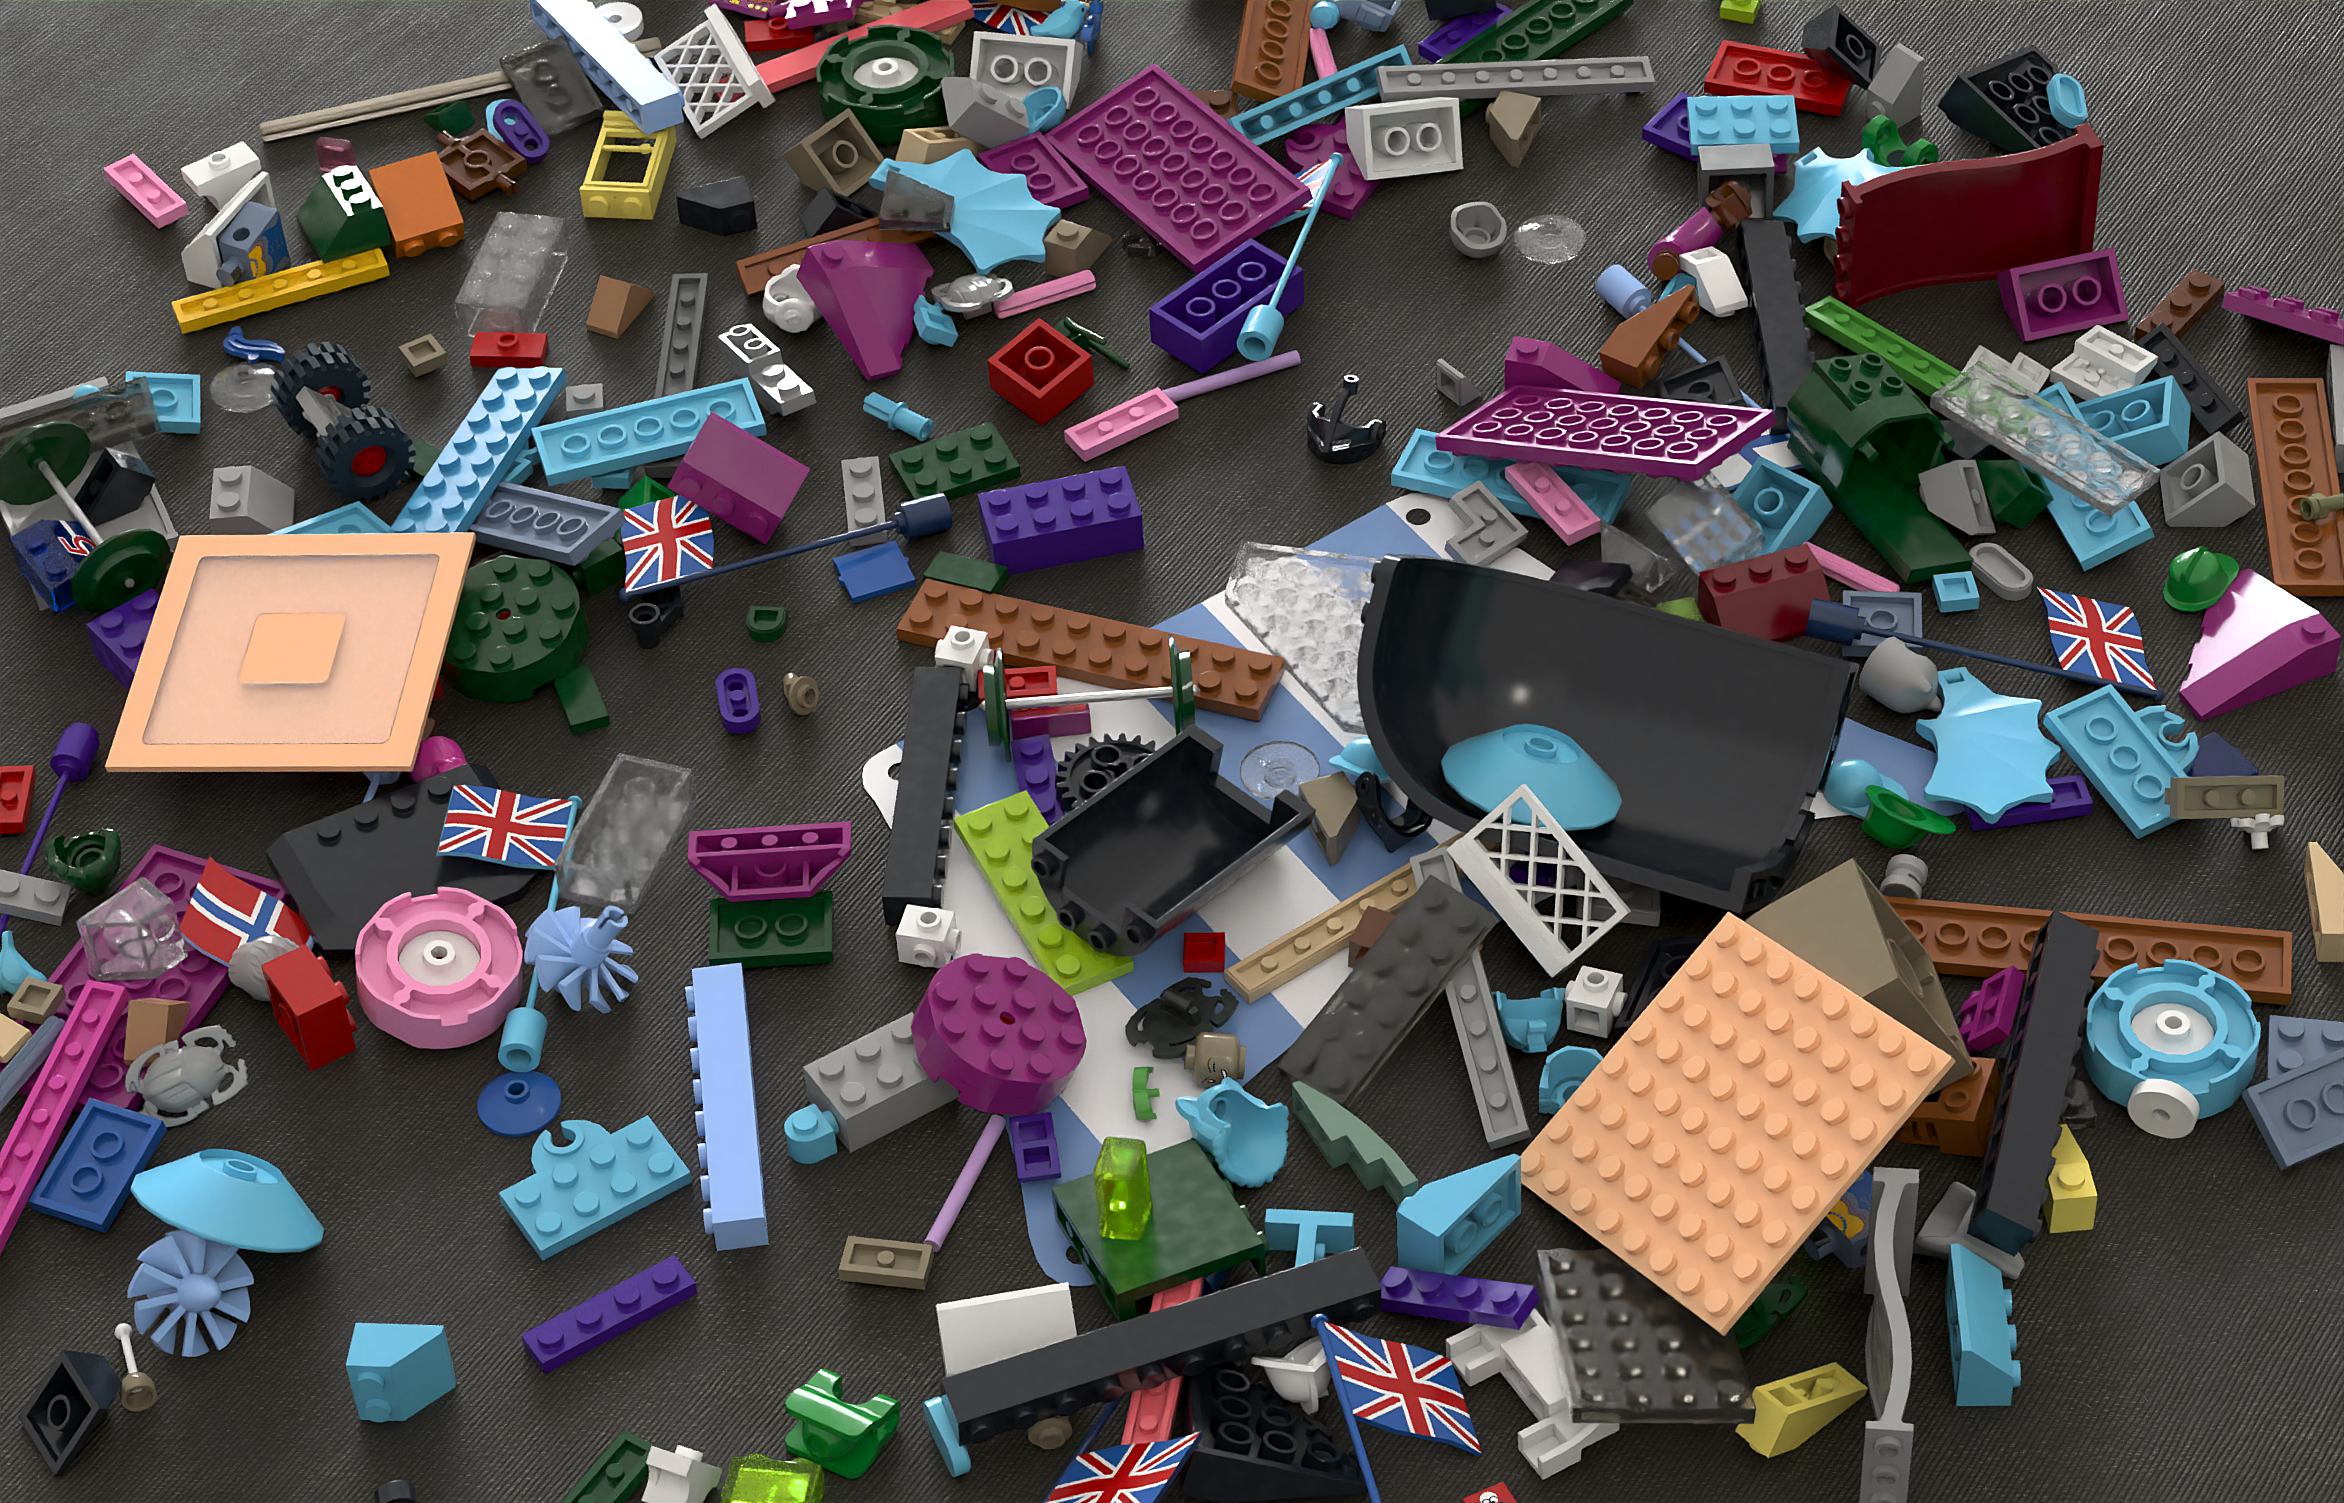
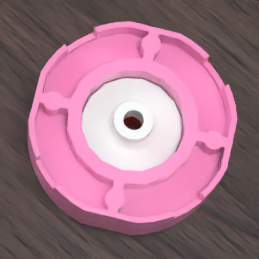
(439, 968)

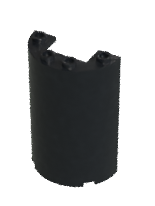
(1158, 846)

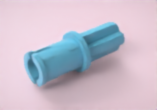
(898, 416)

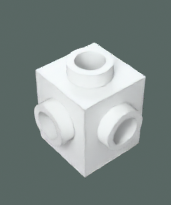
(967, 650)
(927, 936)
(1594, 1001)

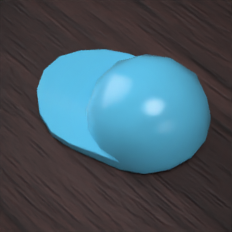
(1044, 109)
(1359, 758)
(1848, 783)

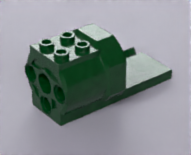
(1865, 446)

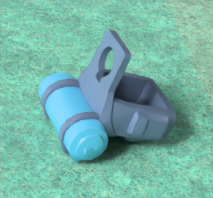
(1370, 14)

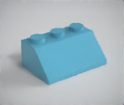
(1979, 1331)

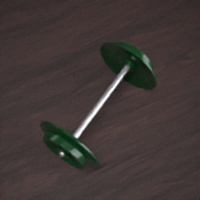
(45, 463)
(997, 704)

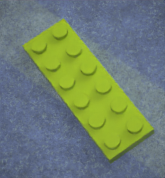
(1001, 847)

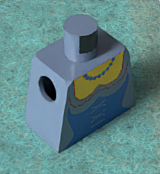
(252, 245)
(1845, 1226)

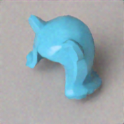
(1238, 1132)

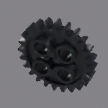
(1096, 766)

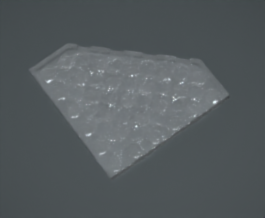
(1308, 614)

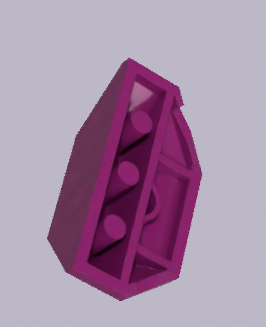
(770, 859)

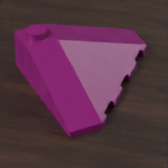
(867, 297)
(2256, 646)

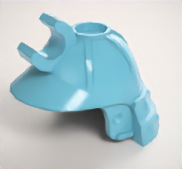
(1530, 1022)

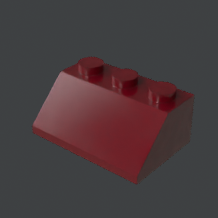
(1764, 594)

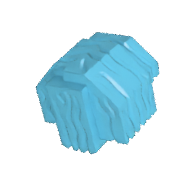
(1563, 1075)

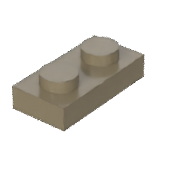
(886, 1262)

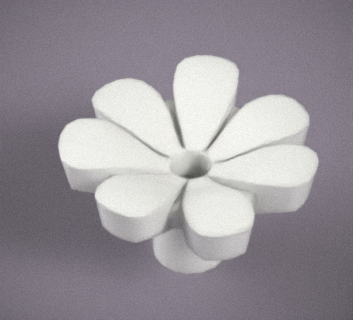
(2258, 828)

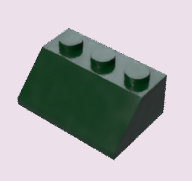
(343, 216)

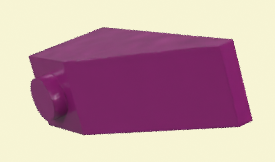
(1547, 365)

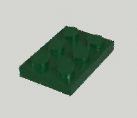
(955, 464)
(772, 931)

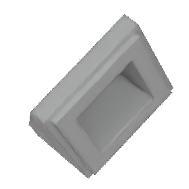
(1455, 384)

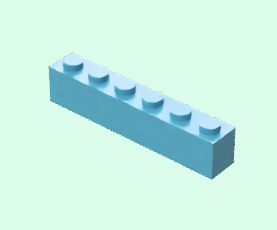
(1316, 98)

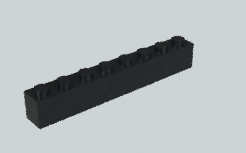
(1774, 314)
(925, 791)

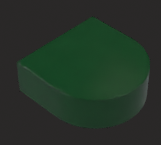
(766, 623)

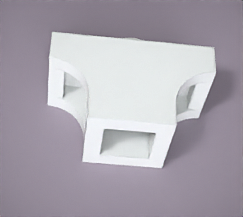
(222, 173)
(679, 1476)

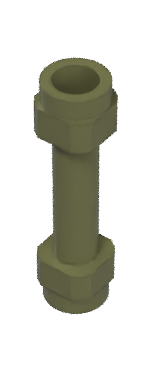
(2318, 506)

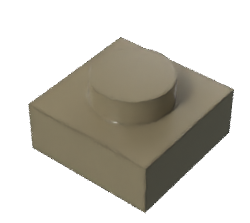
(423, 355)
(36, 1000)

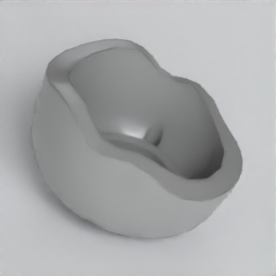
(1474, 240)

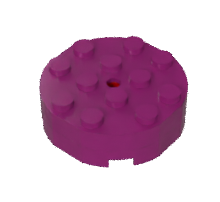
(998, 1034)

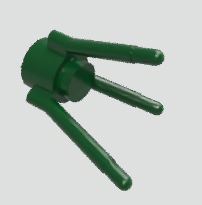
(1085, 338)

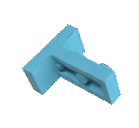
(1309, 1233)

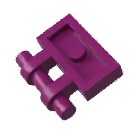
(1990, 1013)

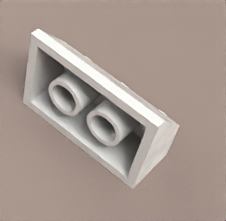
(1026, 63)
(1405, 137)
(203, 254)
(1003, 1325)

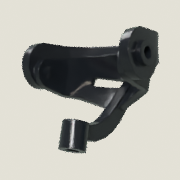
(1364, 439)
(1393, 831)

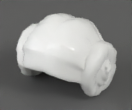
(788, 302)

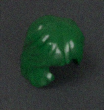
(85, 860)

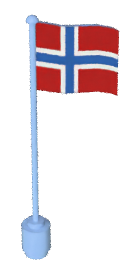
(232, 912)

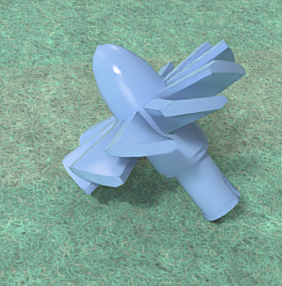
(575, 953)
(188, 1279)

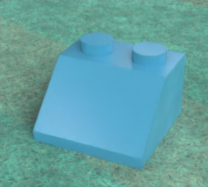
(398, 1369)

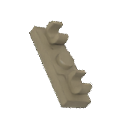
(2225, 796)

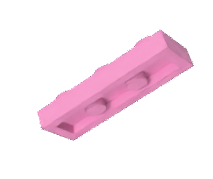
(146, 191)
(1121, 424)
(1553, 500)

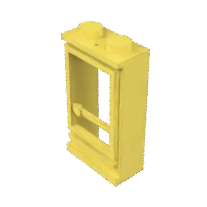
(624, 198)

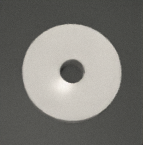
(624, 18)
(2163, 1108)

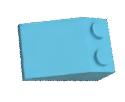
(2144, 419)
(1781, 505)
(1458, 1216)

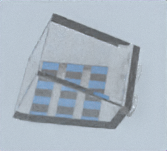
(1705, 525)

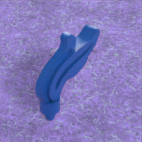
(1093, 25)
(251, 349)

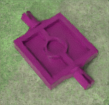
(814, 12)

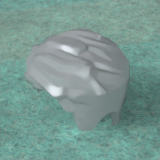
(246, 963)

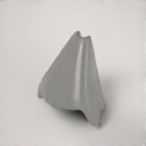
(1949, 1226)

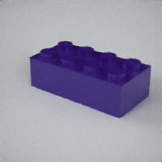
(1208, 312)
(1061, 520)
(121, 635)

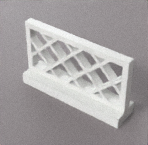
(743, 73)
(1510, 901)

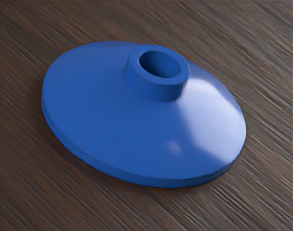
(519, 1103)

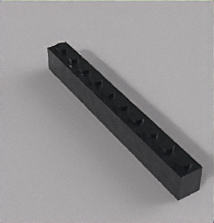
(2034, 1085)
(1159, 1347)

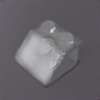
(132, 934)

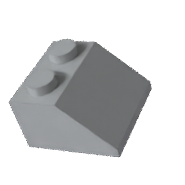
(983, 112)
(2207, 485)
(249, 502)

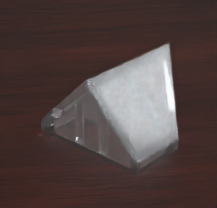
(1649, 563)

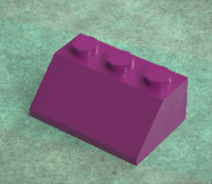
(2063, 295)
(738, 477)

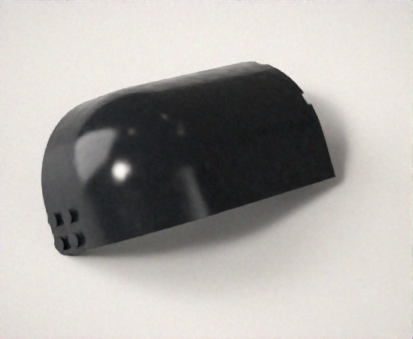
(1693, 721)

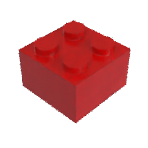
(1040, 372)
(310, 1006)

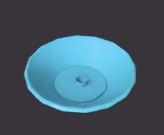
(1547, 761)
(230, 1202)

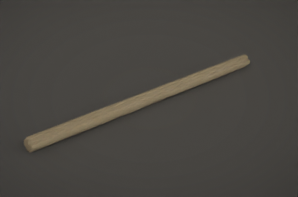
(404, 101)

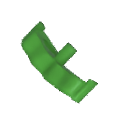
(1141, 1095)

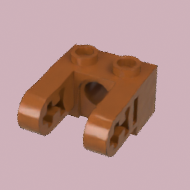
(1961, 1116)

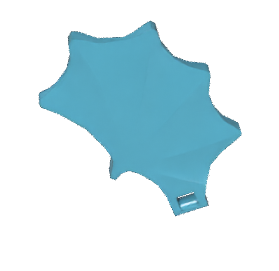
(1818, 187)
(992, 213)
(1986, 748)

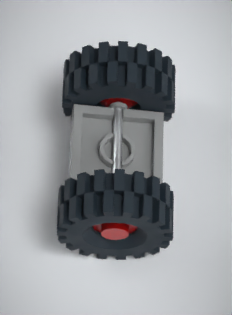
(359, 450)

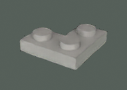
(1489, 523)

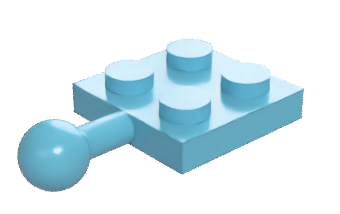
(174, 397)

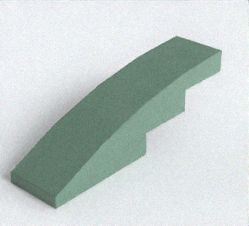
(1348, 1139)

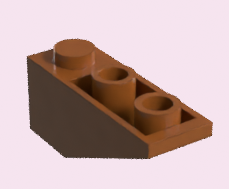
(1644, 340)

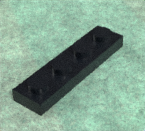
(2207, 400)

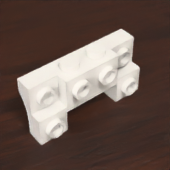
(1532, 1369)

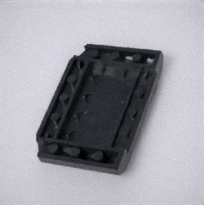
(378, 850)

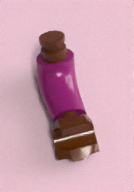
(1728, 206)

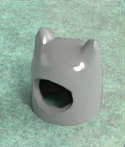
(1900, 678)

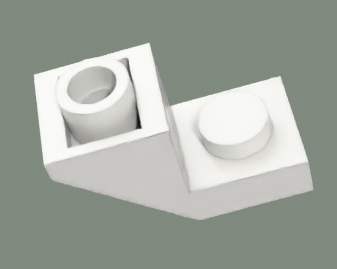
(1716, 281)

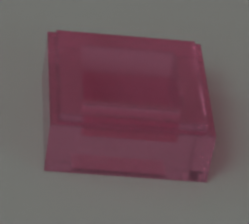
(334, 153)

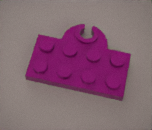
(1347, 188)

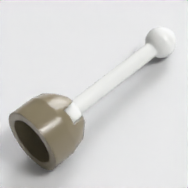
(138, 1388)

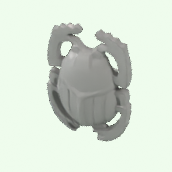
(973, 294)
(185, 1076)

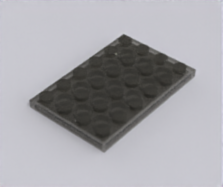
(1635, 1349)

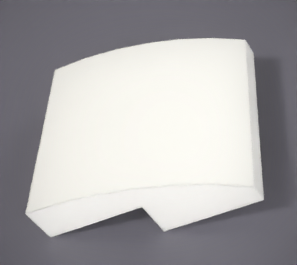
(2103, 365)
(2022, 370)

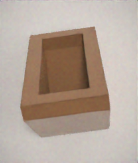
(616, 306)
(152, 1023)

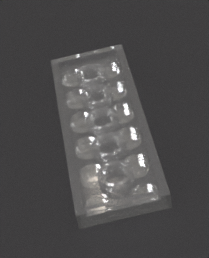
(2045, 438)

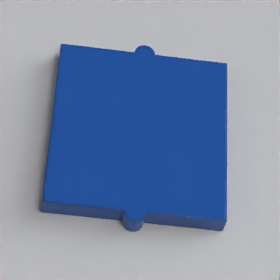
(874, 571)

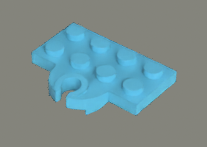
(2125, 754)
(591, 1182)

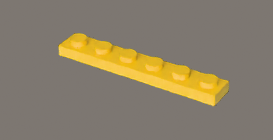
(278, 290)

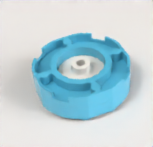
(2172, 1027)

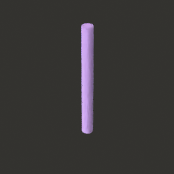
(1233, 376)
(965, 1182)

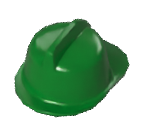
(2198, 579)
(1899, 821)

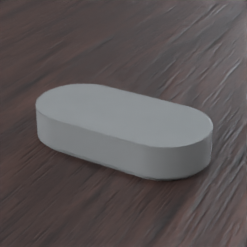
(2001, 571)

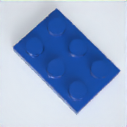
(97, 1165)

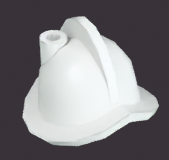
(1300, 1374)

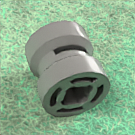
(1905, 876)

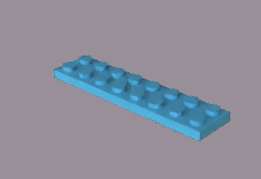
(481, 451)

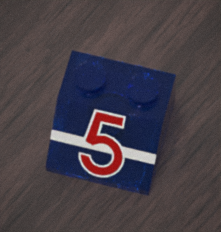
(49, 557)

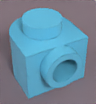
(811, 1134)

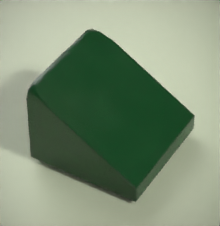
(450, 117)

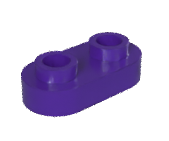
(522, 133)
(738, 700)

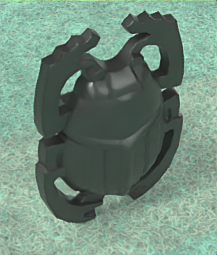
(1179, 1017)

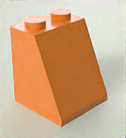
(417, 204)

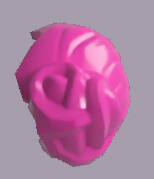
(436, 756)

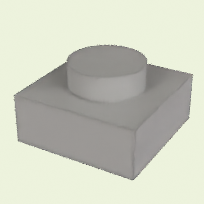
(584, 400)

